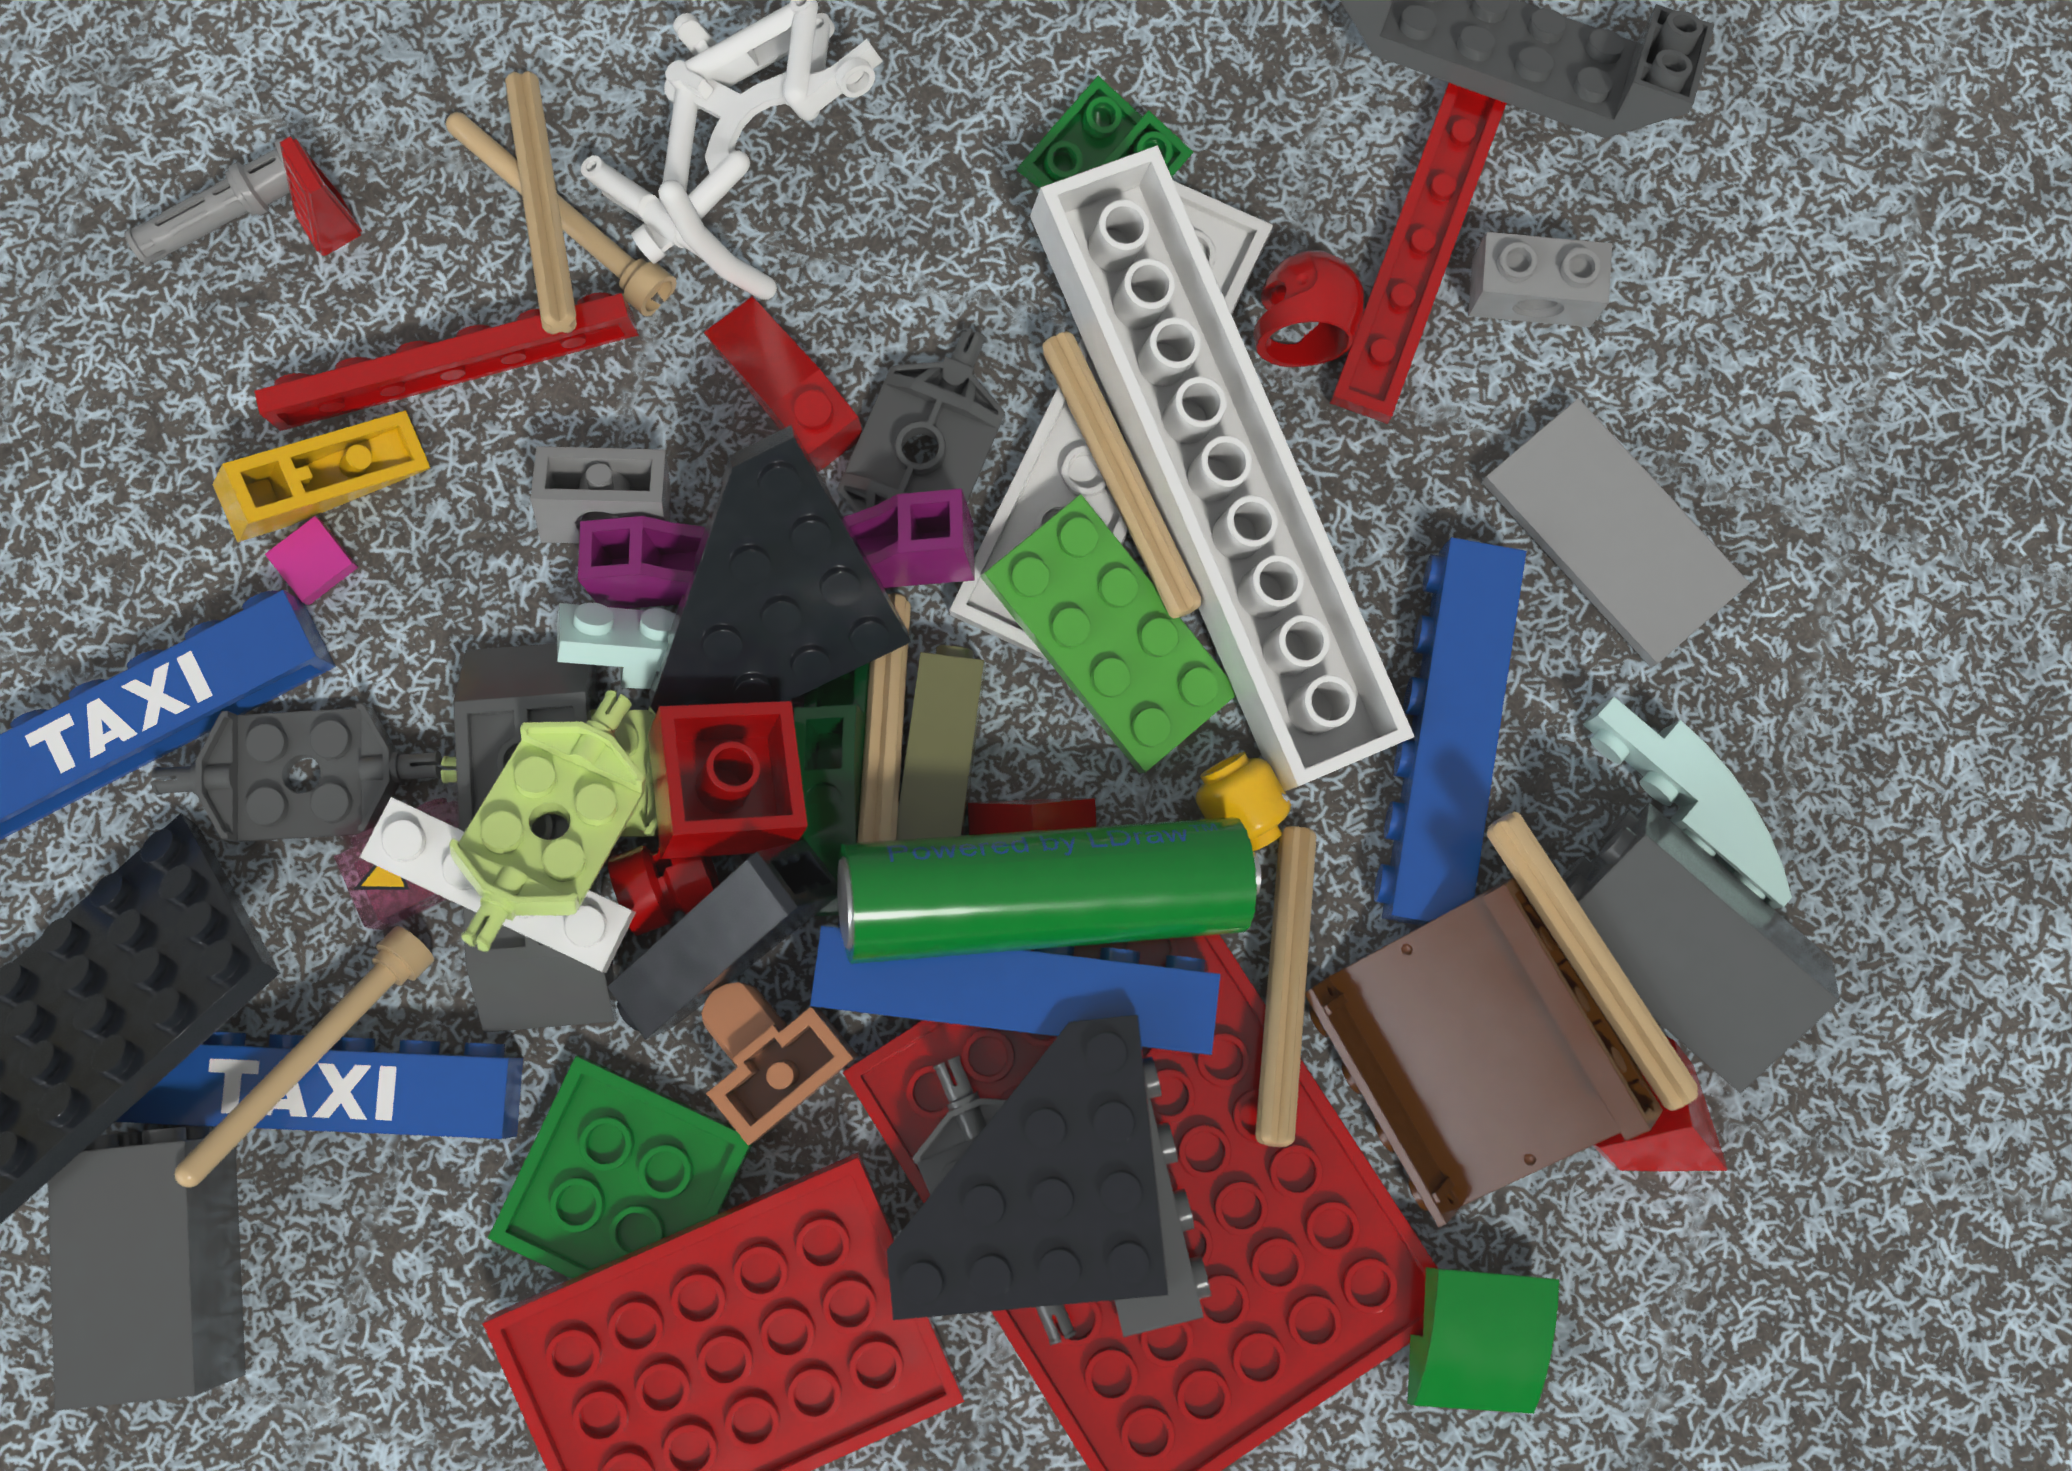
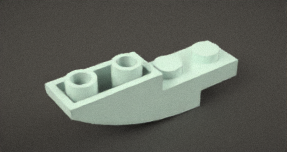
(615, 638)
(1711, 801)

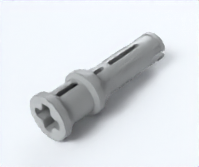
(243, 191)

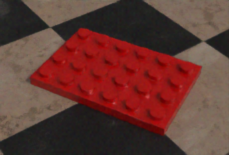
(730, 1342)

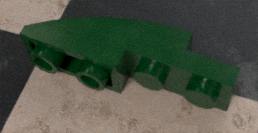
(831, 762)

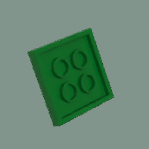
(615, 1172)

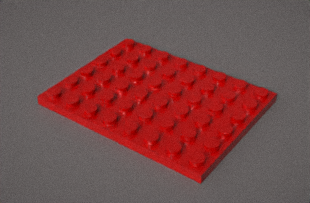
(1297, 1241)

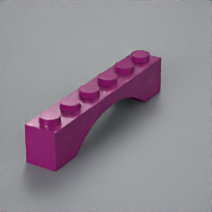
(904, 538)

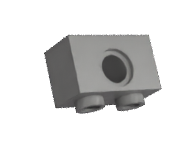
(1540, 279)
(596, 485)

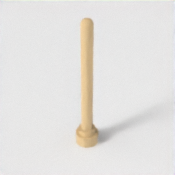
(637, 277)
(398, 959)

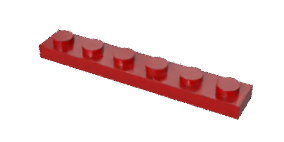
(1418, 253)
(430, 366)

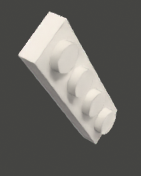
(419, 851)

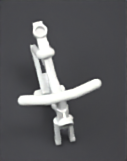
(705, 85)

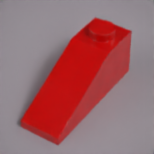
(786, 382)

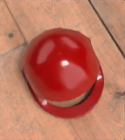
(1310, 289)

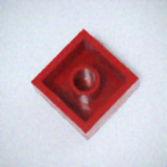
(726, 778)

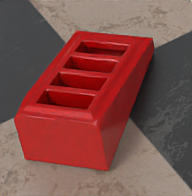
(317, 201)

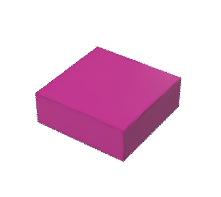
(311, 560)

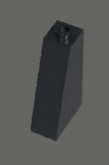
(723, 936)

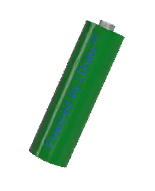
(1045, 889)

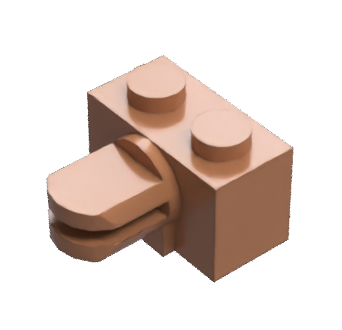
(773, 1060)

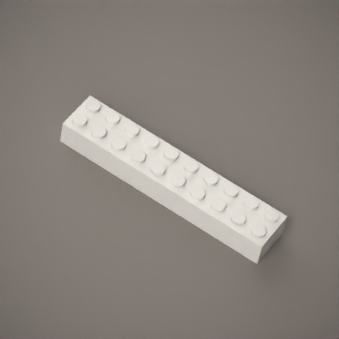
(1218, 468)

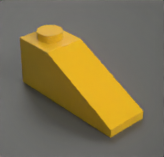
(317, 474)

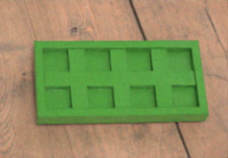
(1109, 634)

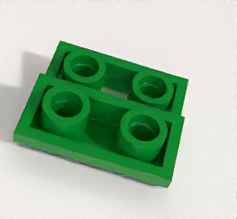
(1097, 132)
(1483, 1341)

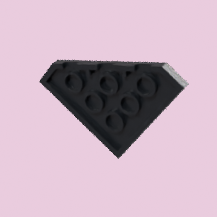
(774, 590)
(1050, 1193)

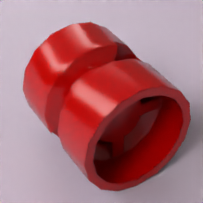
(659, 886)

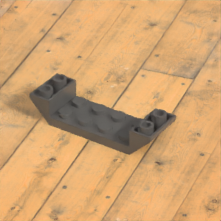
(1545, 59)
(498, 689)

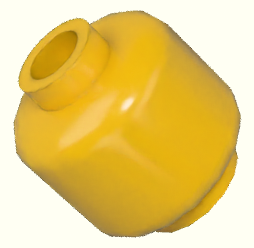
(1248, 792)

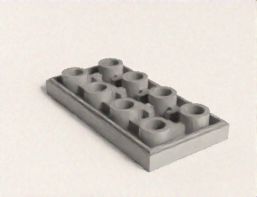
(1615, 532)

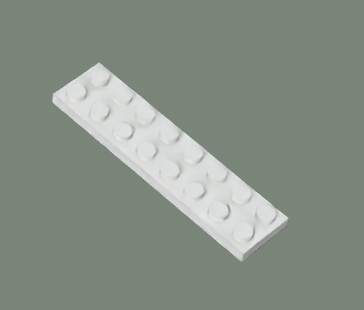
(1058, 459)

